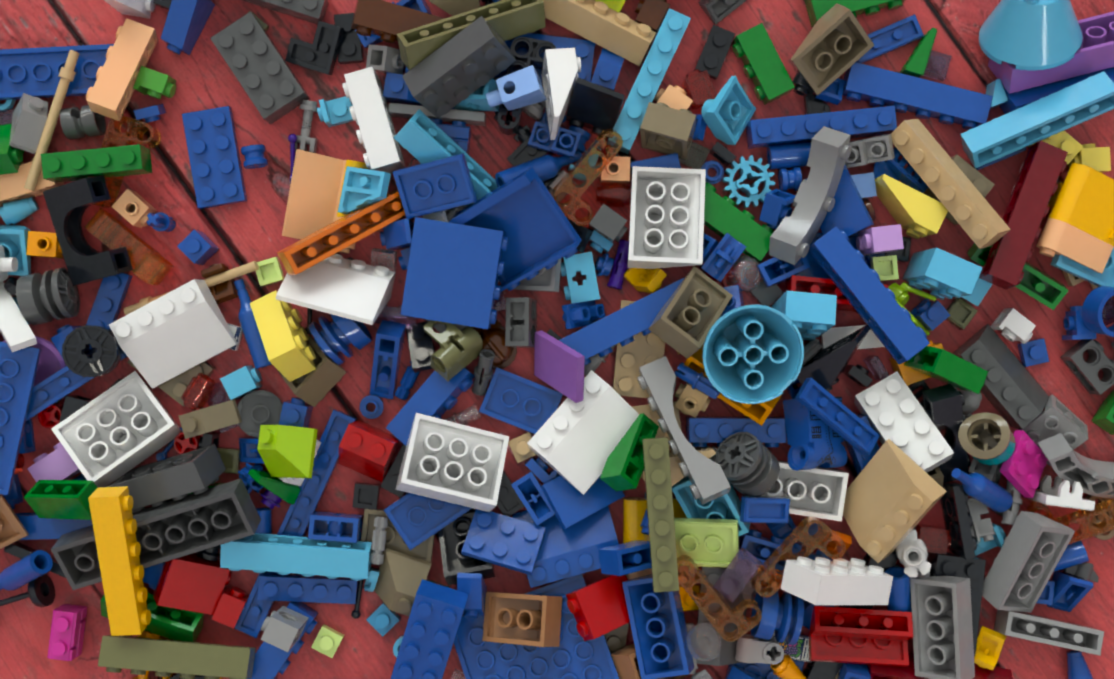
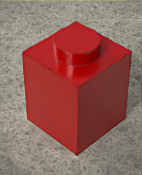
(230, 607)

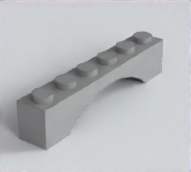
(705, 475)

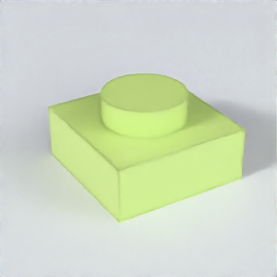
(885, 267)
(269, 272)
(327, 641)

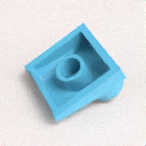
(728, 112)
(14, 241)

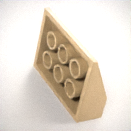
(888, 500)

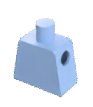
(526, 89)

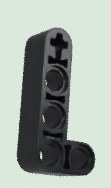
(535, 48)

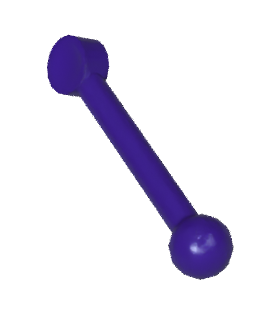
(292, 138)

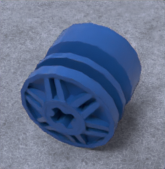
(337, 335)
(781, 616)

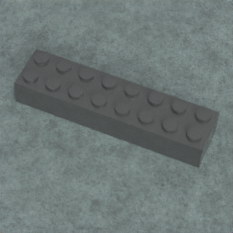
(167, 531)

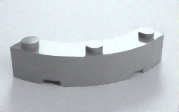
(814, 197)
(1094, 475)

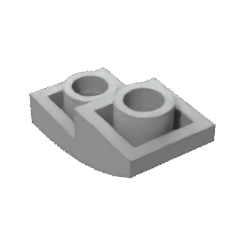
(870, 151)

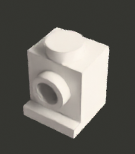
(1013, 326)

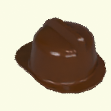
(495, 340)

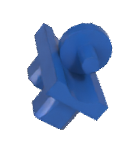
(723, 257)
(582, 314)

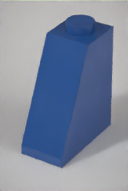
(185, 24)

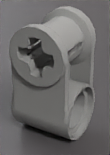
(755, 650)

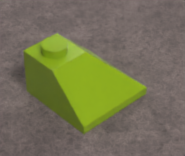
(287, 450)

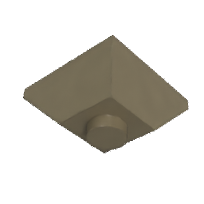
(400, 580)

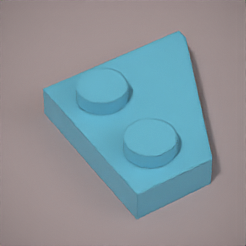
(362, 188)

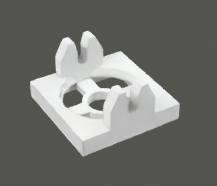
(1060, 495)

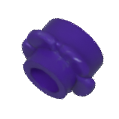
(270, 499)

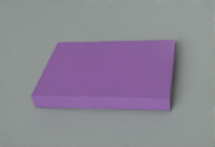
(559, 366)

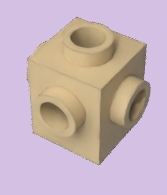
(690, 400)

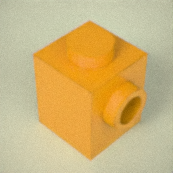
(43, 245)

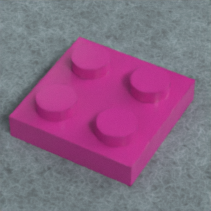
(1024, 465)

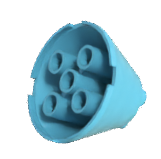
(1031, 33)
(753, 354)

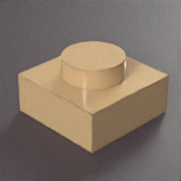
(520, 447)

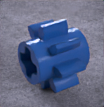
(248, 481)

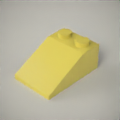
(910, 208)

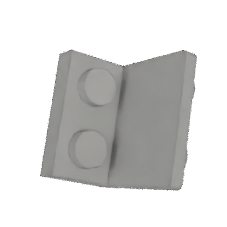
(1056, 420)

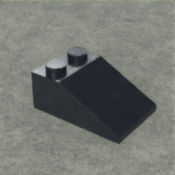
(593, 107)
(832, 360)
(451, 544)

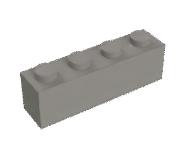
(1049, 631)

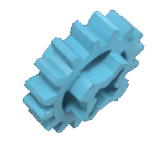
(746, 172)

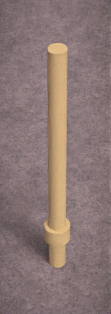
(66, 76)
(210, 281)

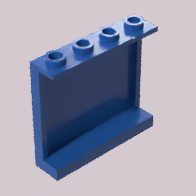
(531, 220)
(454, 273)

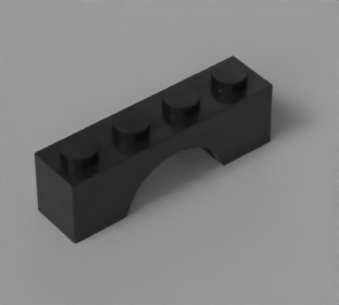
(945, 408)

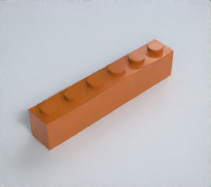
(341, 234)

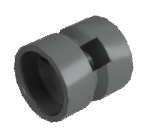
(78, 122)

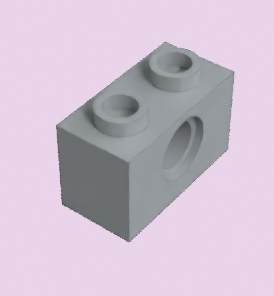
(283, 628)

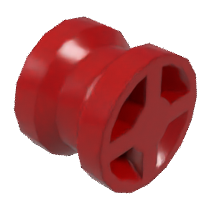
(48, 417)
(184, 445)

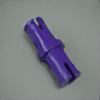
(619, 266)

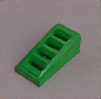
(918, 60)
(283, 490)

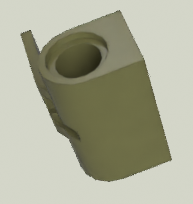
(455, 350)

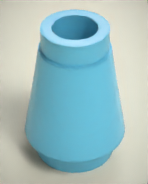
(17, 210)

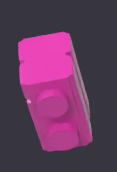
(67, 632)

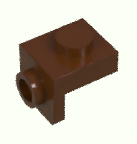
(223, 291)

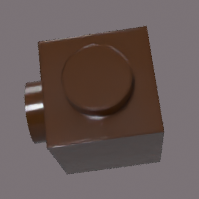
(652, 13)

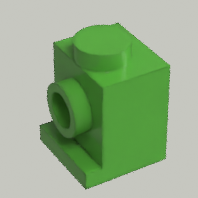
(154, 83)

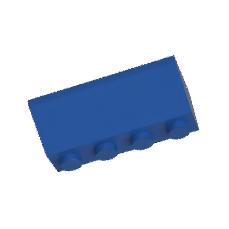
(657, 629)

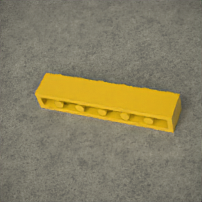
(119, 560)

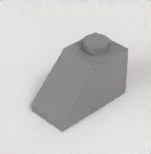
(28, 123)

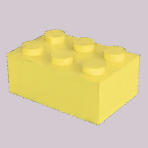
(283, 336)

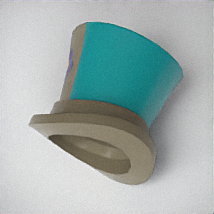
(987, 438)

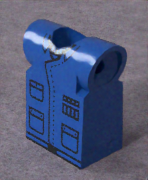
(811, 439)

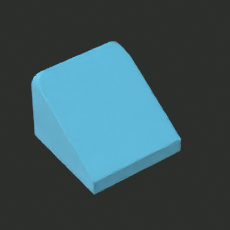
(997, 91)

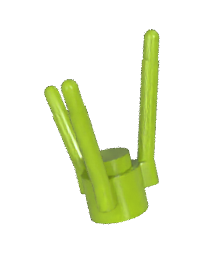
(902, 297)

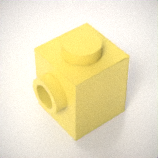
(1094, 157)

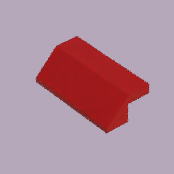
(860, 636)

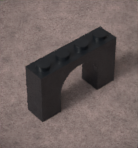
(66, 210)

